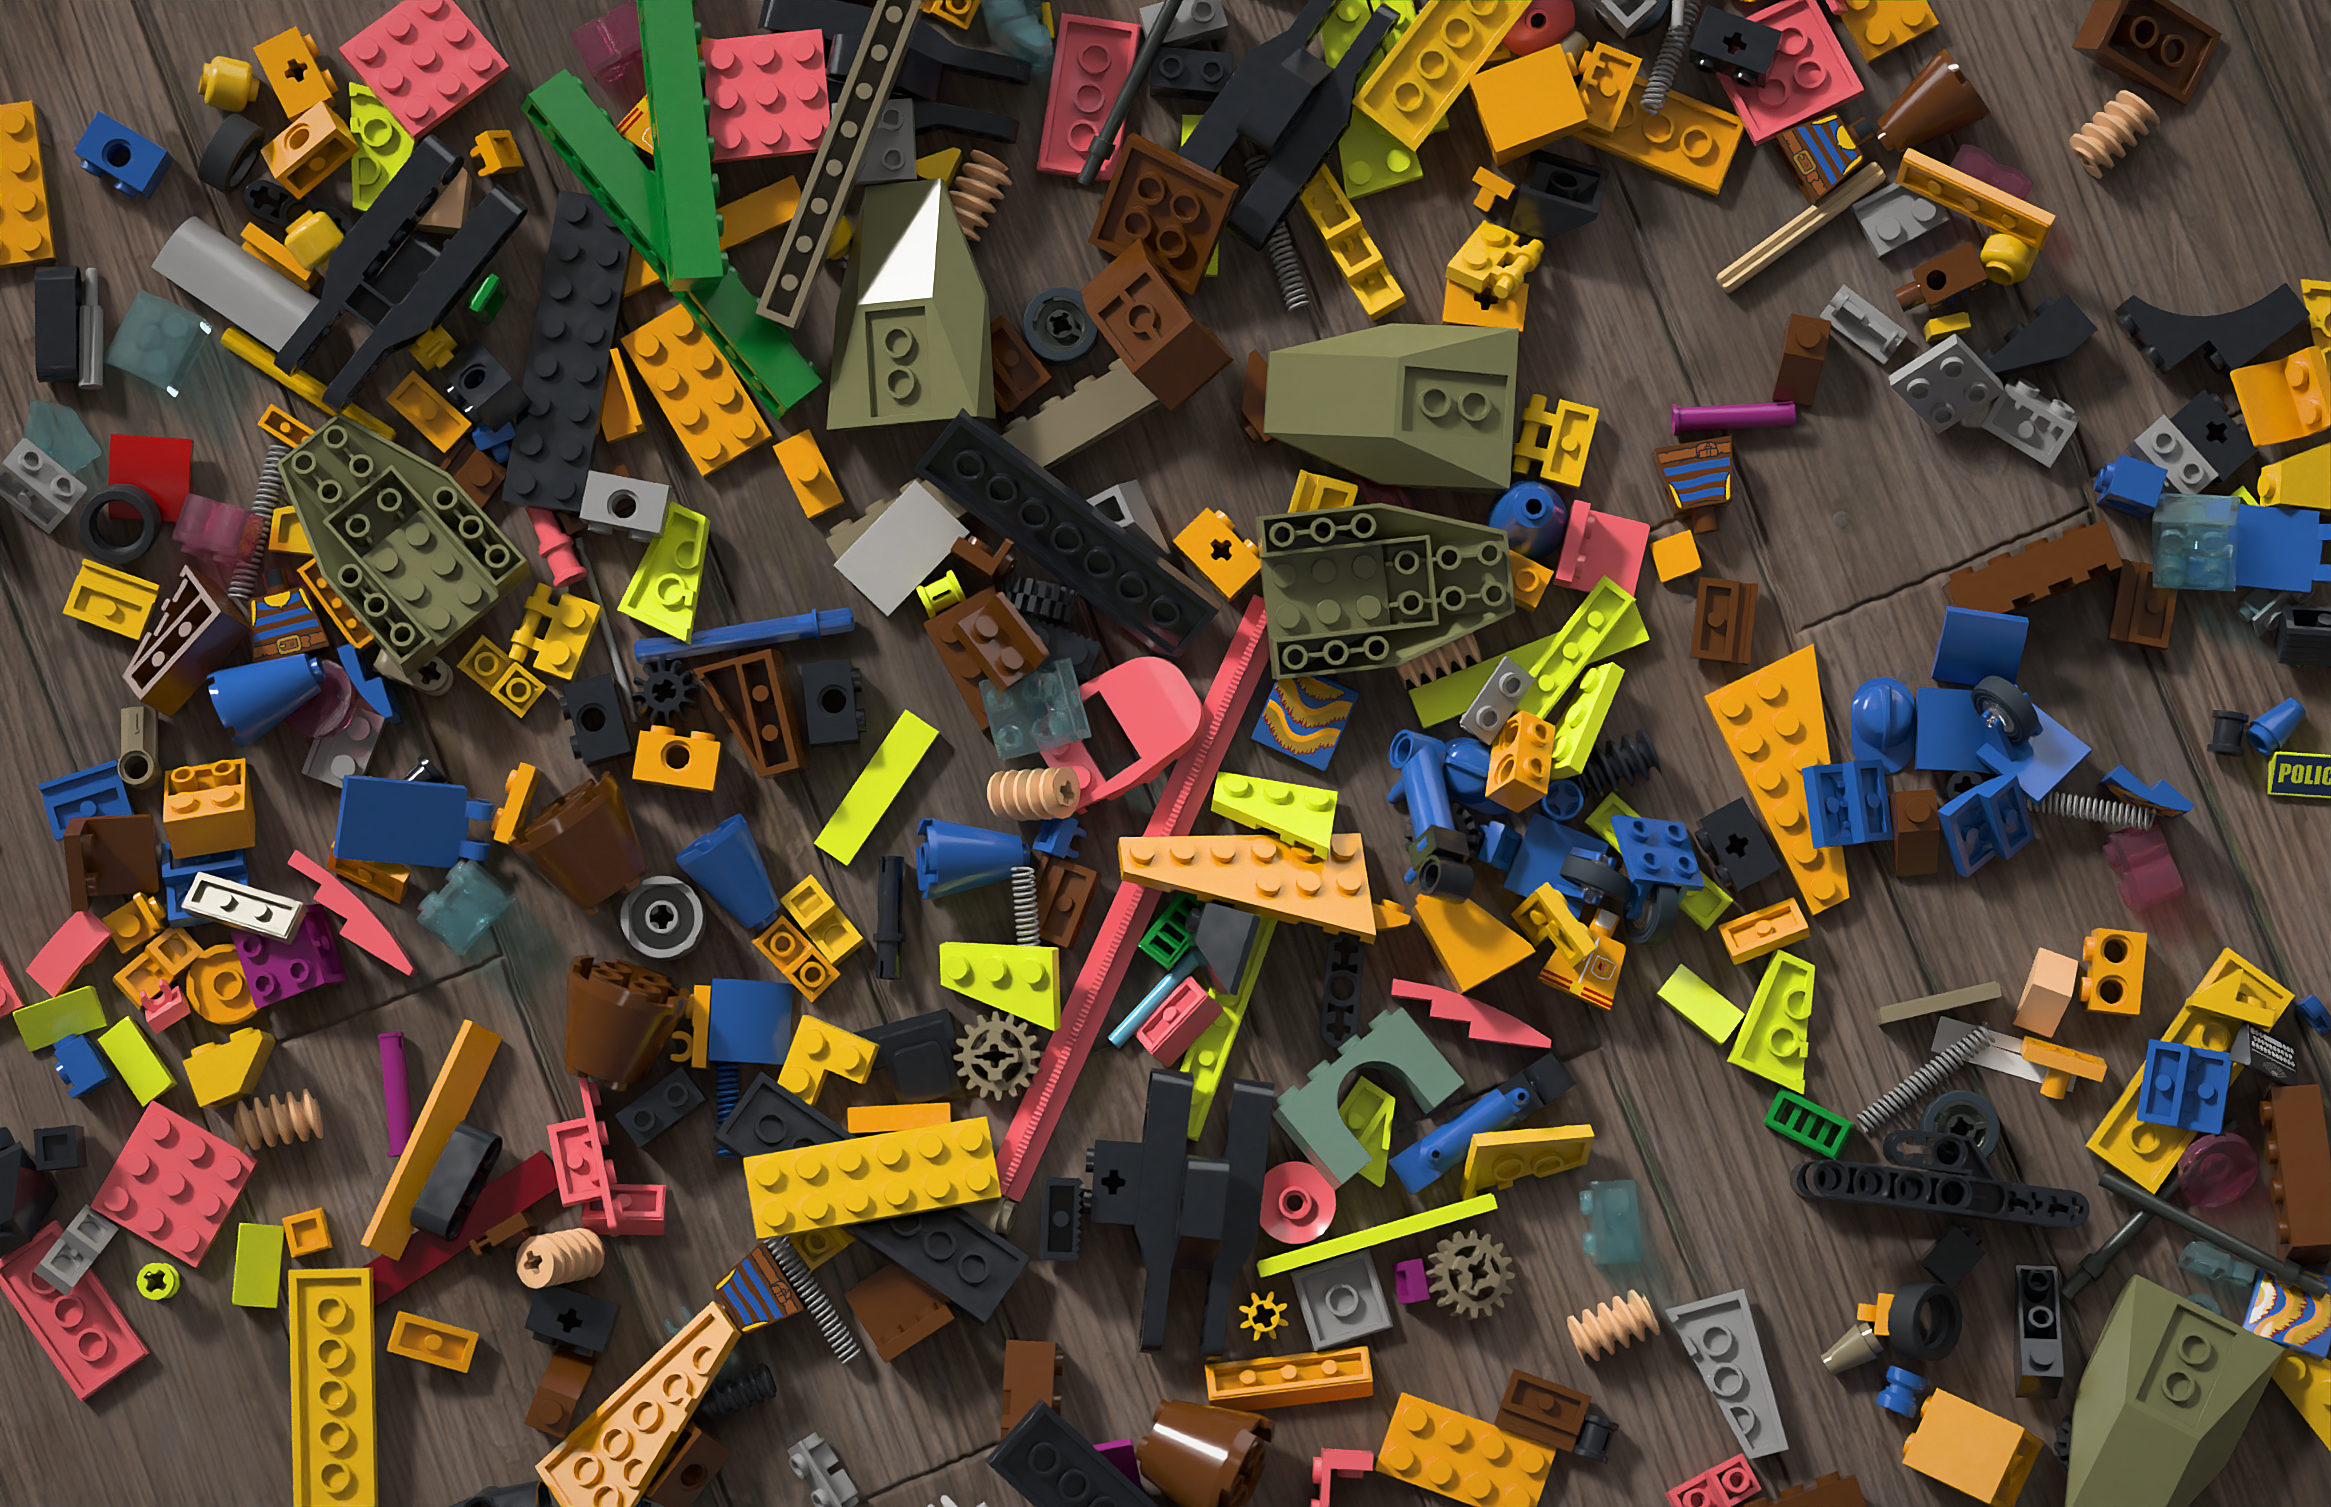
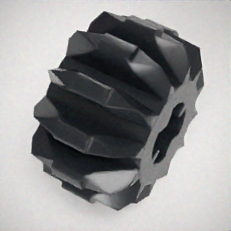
(661, 680)

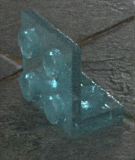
(1036, 712)
(1611, 1221)

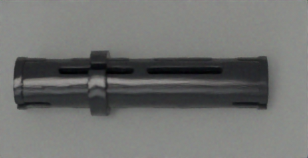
(889, 926)

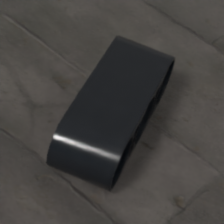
(57, 323)
(456, 1181)

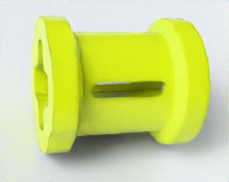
(935, 605)
(146, 1283)

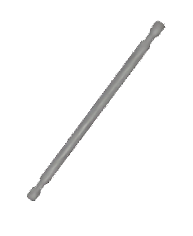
(607, 631)

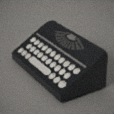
(2265, 1055)

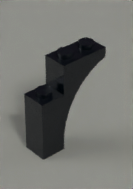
(2227, 338)

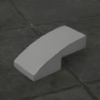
(76, 1250)

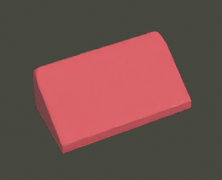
(1178, 1021)
(642, 1208)

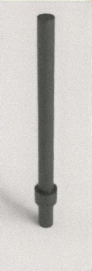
(1102, 145)
(2093, 1265)
(2286, 1271)

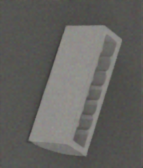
(234, 282)

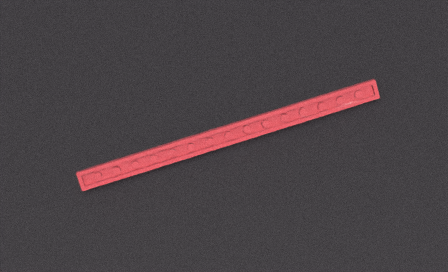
(1131, 910)

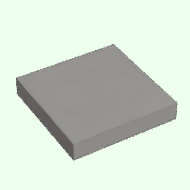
(1341, 1299)

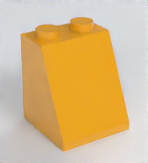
(1529, 103)
(1469, 941)
(1972, 1450)

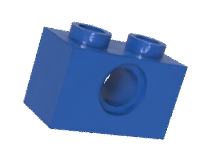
(105, 139)
(2130, 486)

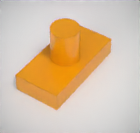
(808, 474)
(2061, 1064)

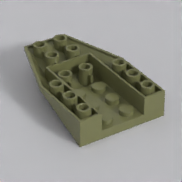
(910, 316)
(1402, 404)
(397, 540)
(1375, 586)
(2162, 1400)

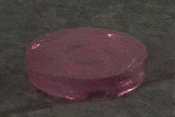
(328, 710)
(2217, 1169)

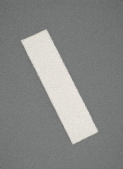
(1992, 1057)

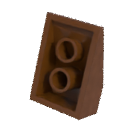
(2149, 44)

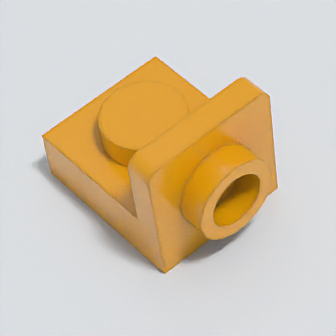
(136, 922)

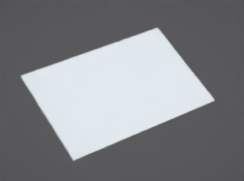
(901, 548)

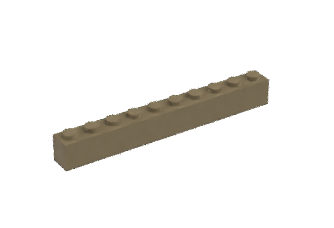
(839, 160)
(1047, 438)

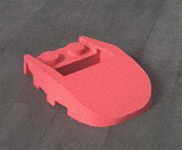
(1155, 712)

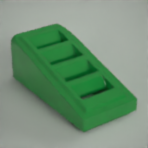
(486, 299)
(1155, 952)
(1840, 1143)

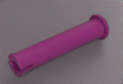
(1732, 416)
(396, 1091)

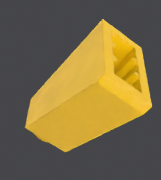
(2299, 481)

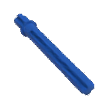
(746, 635)

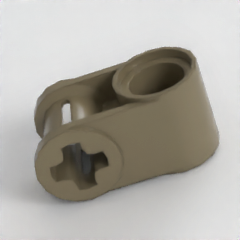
(386, 668)

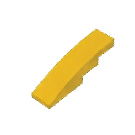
(1350, 245)

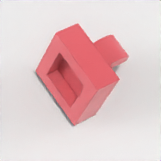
(166, 1009)

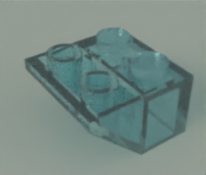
(1016, 30)
(2196, 541)
(465, 906)

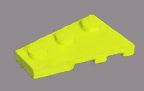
(381, 143)
(670, 576)
(1582, 720)
(1285, 808)
(1006, 977)
(1777, 1023)

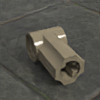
(140, 743)

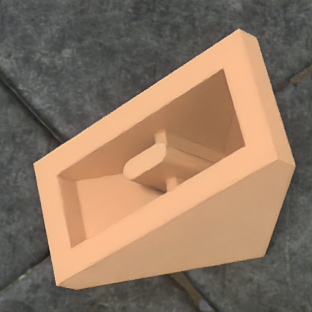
(450, 209)
(2046, 993)

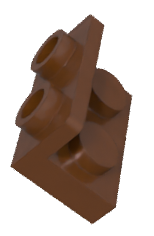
(978, 559)
(1001, 642)

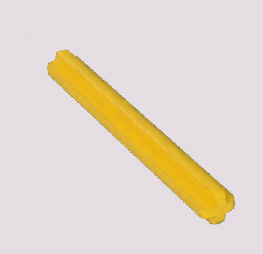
(300, 383)

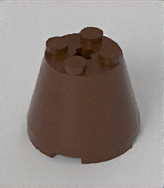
(584, 845)
(618, 1019)
(1205, 1453)

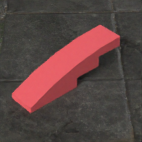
(362, 924)
(1484, 1021)

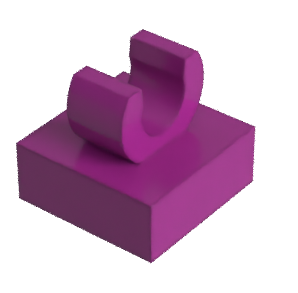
(1411, 1281)

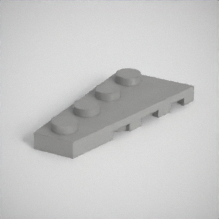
(1730, 1357)

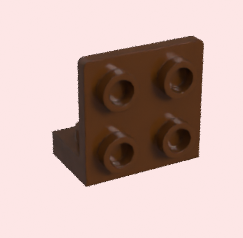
(110, 857)
(897, 1311)

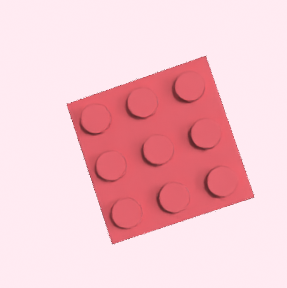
(424, 62)
(1805, 79)
(767, 95)
(175, 1184)

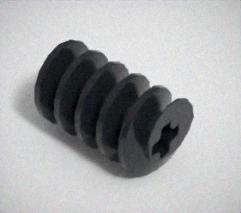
(1618, 763)

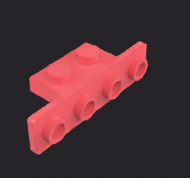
(580, 1159)

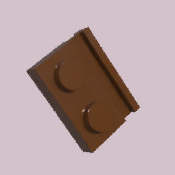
(1015, 366)
(475, 472)
(2141, 612)
(1723, 621)
(1062, 899)
(506, 1234)
(1542, 1410)

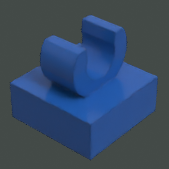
(486, 438)
(1056, 836)
(1498, 846)

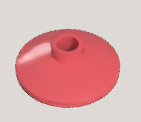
(1558, 22)
(1317, 1200)

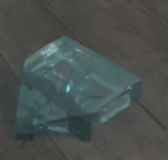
(60, 435)

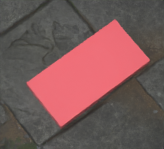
(1086, 79)
(78, 1331)

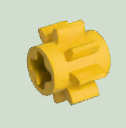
(433, 348)
(1267, 1305)

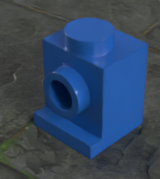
(81, 1065)

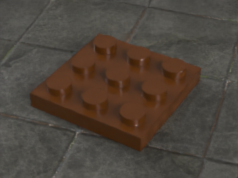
(1168, 205)

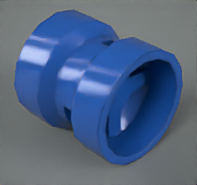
(1562, 794)
(1901, 1393)

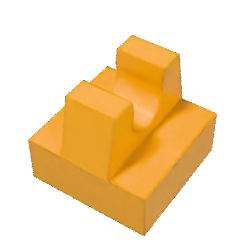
(1491, 188)

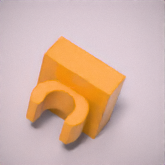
(498, 152)
(1877, 1313)

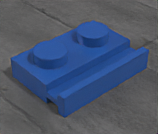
(85, 794)

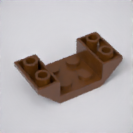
(1153, 327)

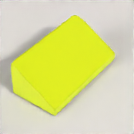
(1700, 1004)
(59, 1017)
(137, 1061)
(258, 1265)

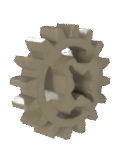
(999, 1071)
(1454, 1279)

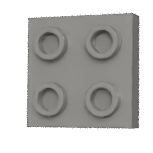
(893, 146)
(1946, 384)

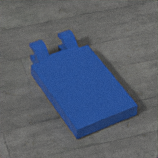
(2281, 549)
(408, 822)

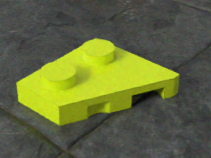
(1369, 1118)

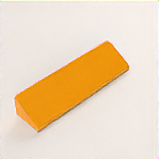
(1290, 1379)

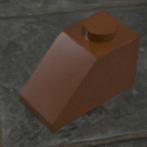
(1801, 359)
(1254, 400)
(1915, 832)
(560, 1392)

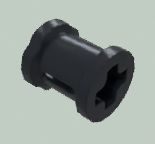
(2227, 733)
(425, 772)
(1971, 780)
(1596, 1438)

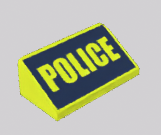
(2299, 774)

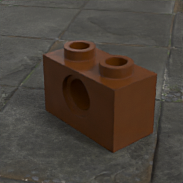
(687, 1467)

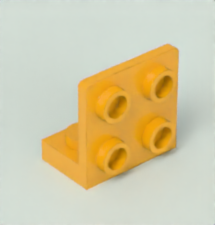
(2285, 397)

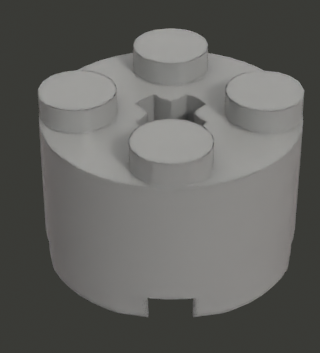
(647, 902)

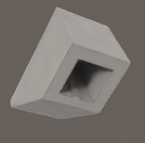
(1130, 510)

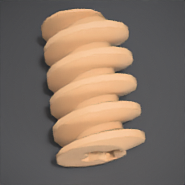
(2111, 130)
(977, 191)
(1440, 657)
(1034, 794)
(276, 1120)
(559, 1258)
(1612, 1325)

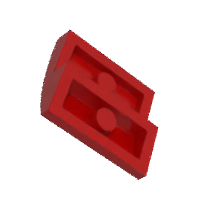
(155, 465)

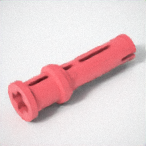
(556, 548)

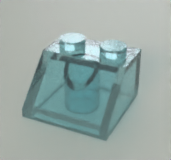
(157, 342)

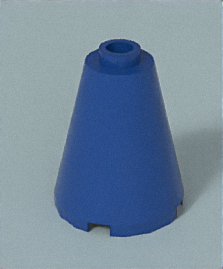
(1527, 533)
(264, 693)
(964, 857)
(732, 872)

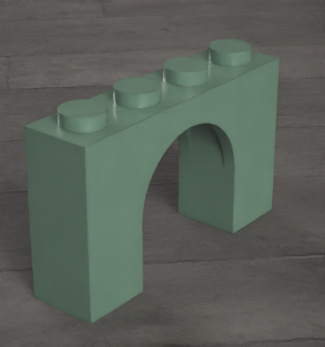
(1312, 1113)

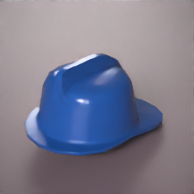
(1883, 723)
(1467, 774)

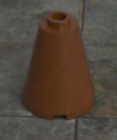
(1931, 106)

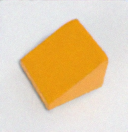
(1676, 556)

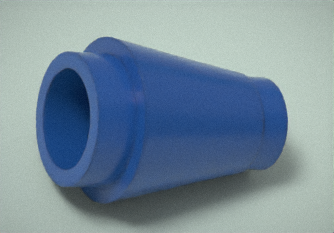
(2275, 727)

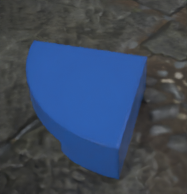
(2315, 1014)

